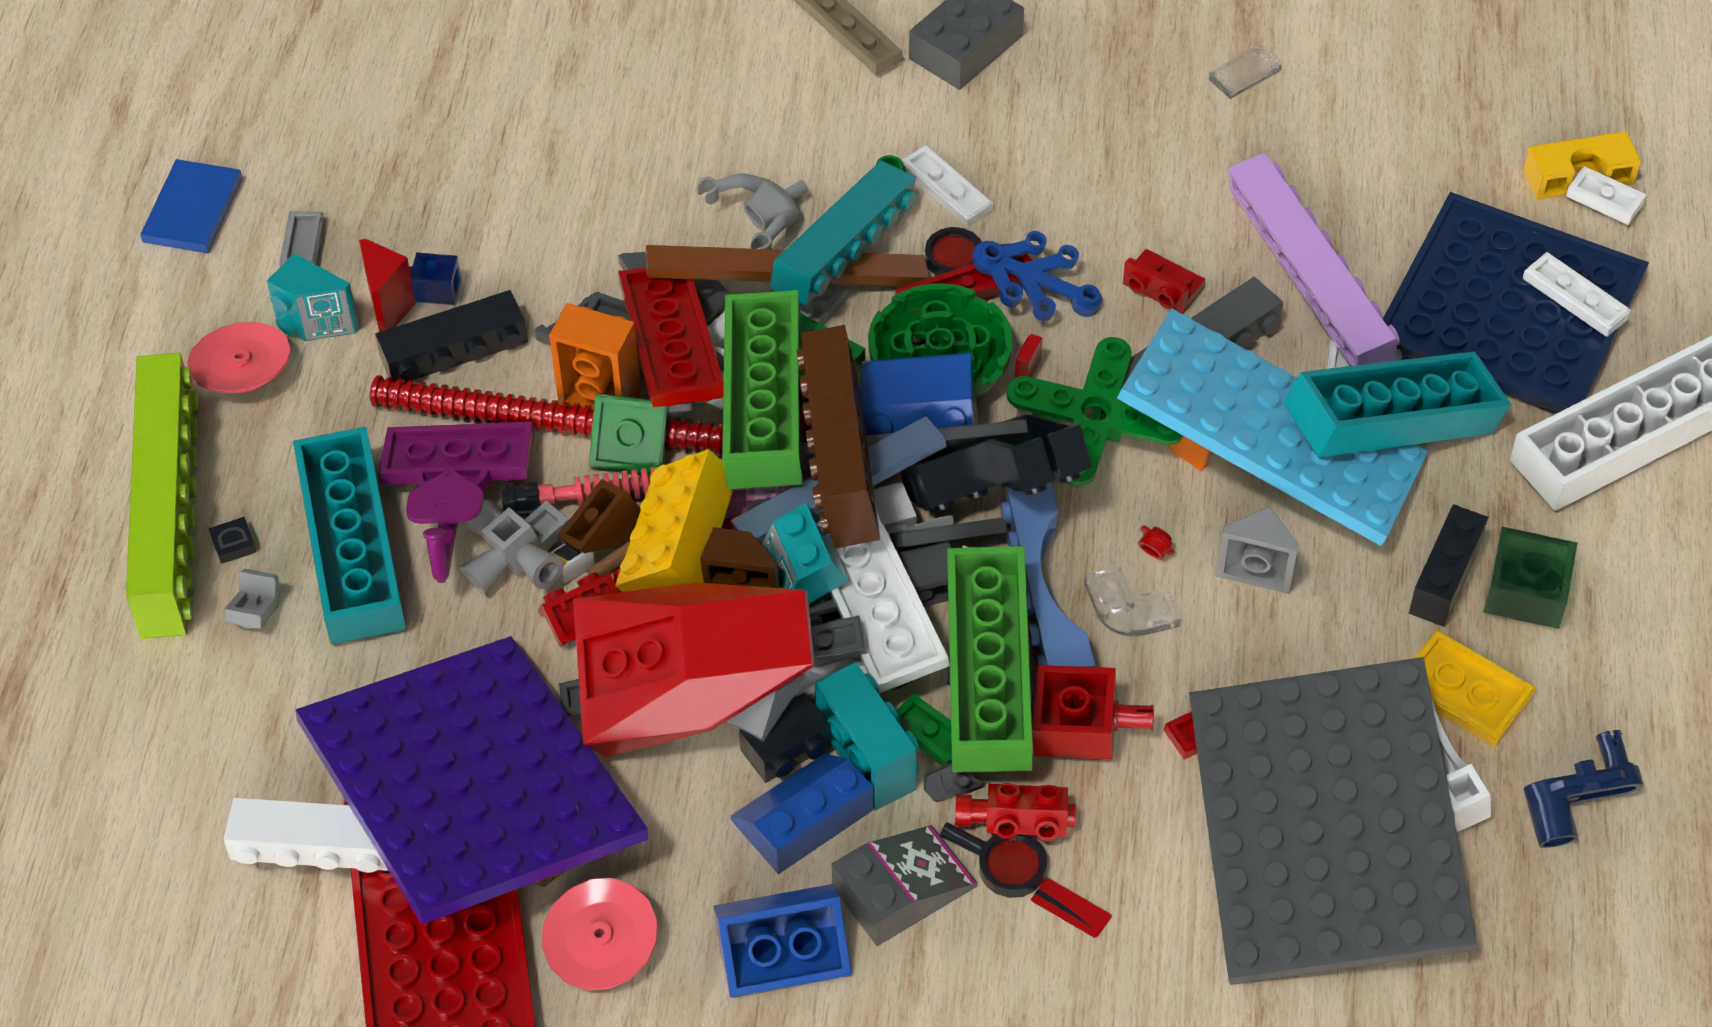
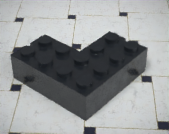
(1051, 452)

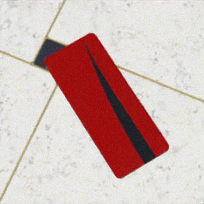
(1071, 908)

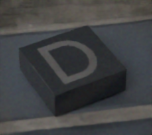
(232, 540)

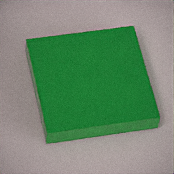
(627, 433)

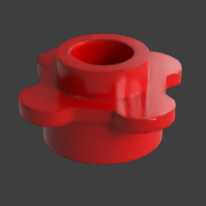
(1156, 542)

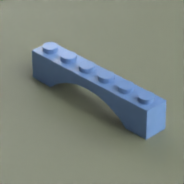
(1033, 526)

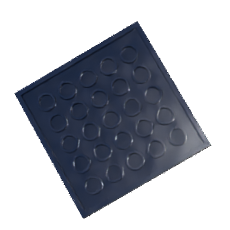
(1472, 297)

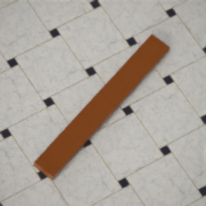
(757, 265)

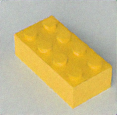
(675, 523)

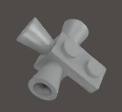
(516, 545)

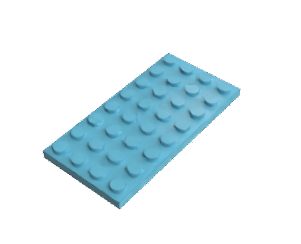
(1237, 410)

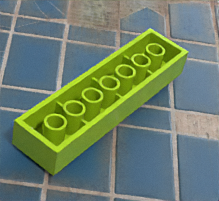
(162, 496)

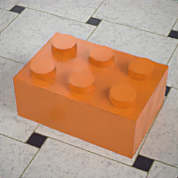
(593, 356)

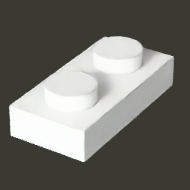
(1606, 195)

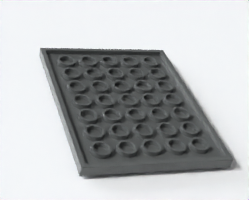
(1330, 822)

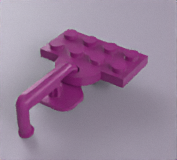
(452, 474)

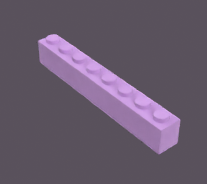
(1312, 263)

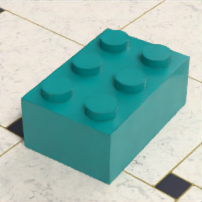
(868, 733)

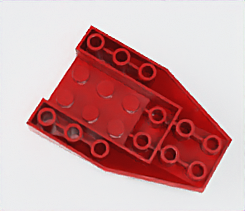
(683, 658)

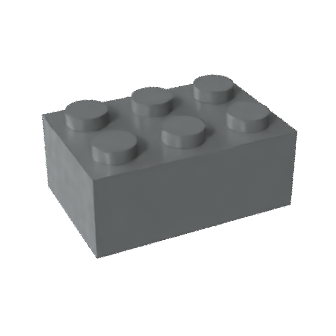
(965, 37)

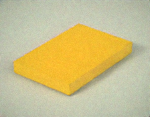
(1473, 689)

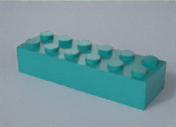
(1396, 403)
(348, 536)

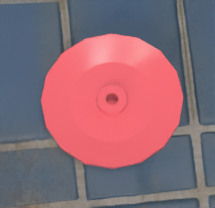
(239, 357)
(599, 934)

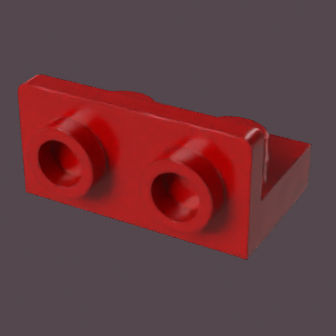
(1162, 280)
(560, 608)

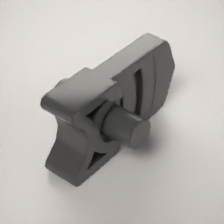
(944, 783)

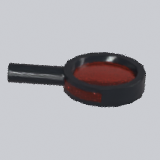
(950, 249)
(1005, 865)

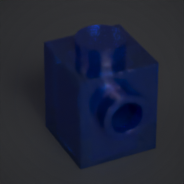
(435, 278)

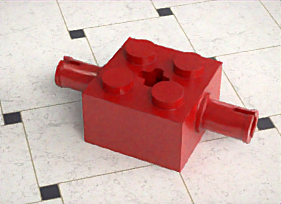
(1079, 711)

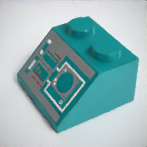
(311, 301)
(804, 554)

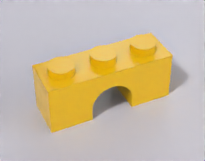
(1553, 165)

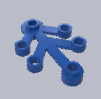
(1033, 275)

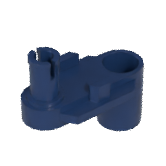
(1551, 798)

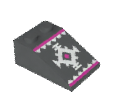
(899, 881)

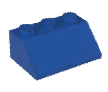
(916, 387)
(805, 810)
(782, 940)

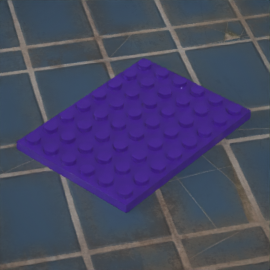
(469, 778)

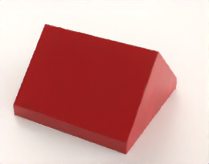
(388, 283)

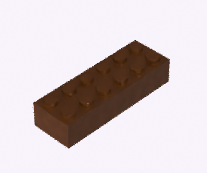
(837, 437)

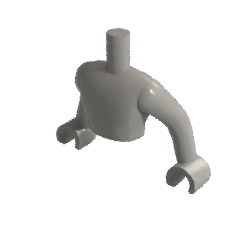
(768, 208)

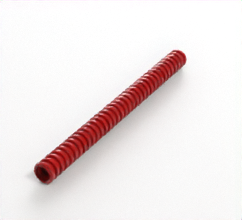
(512, 409)

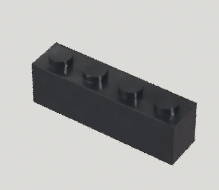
(452, 337)

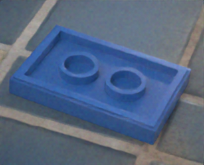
(191, 206)

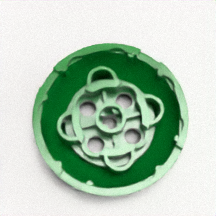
(945, 316)

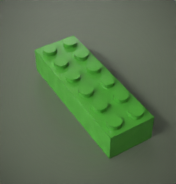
(762, 390)
(989, 660)

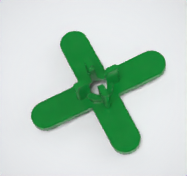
(1099, 392)

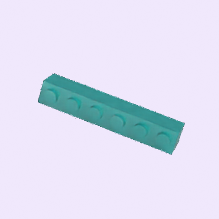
(844, 232)

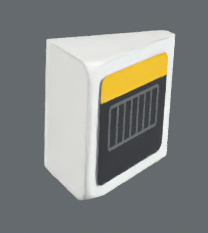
(574, 562)

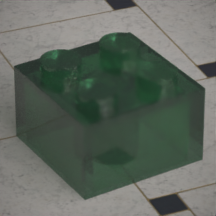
(1530, 577)

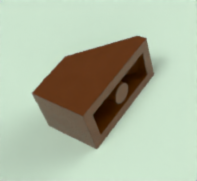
(601, 520)
(737, 559)

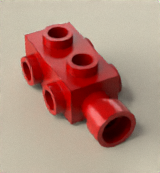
(1023, 807)

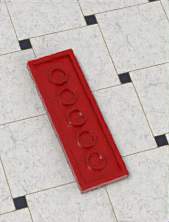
(671, 339)

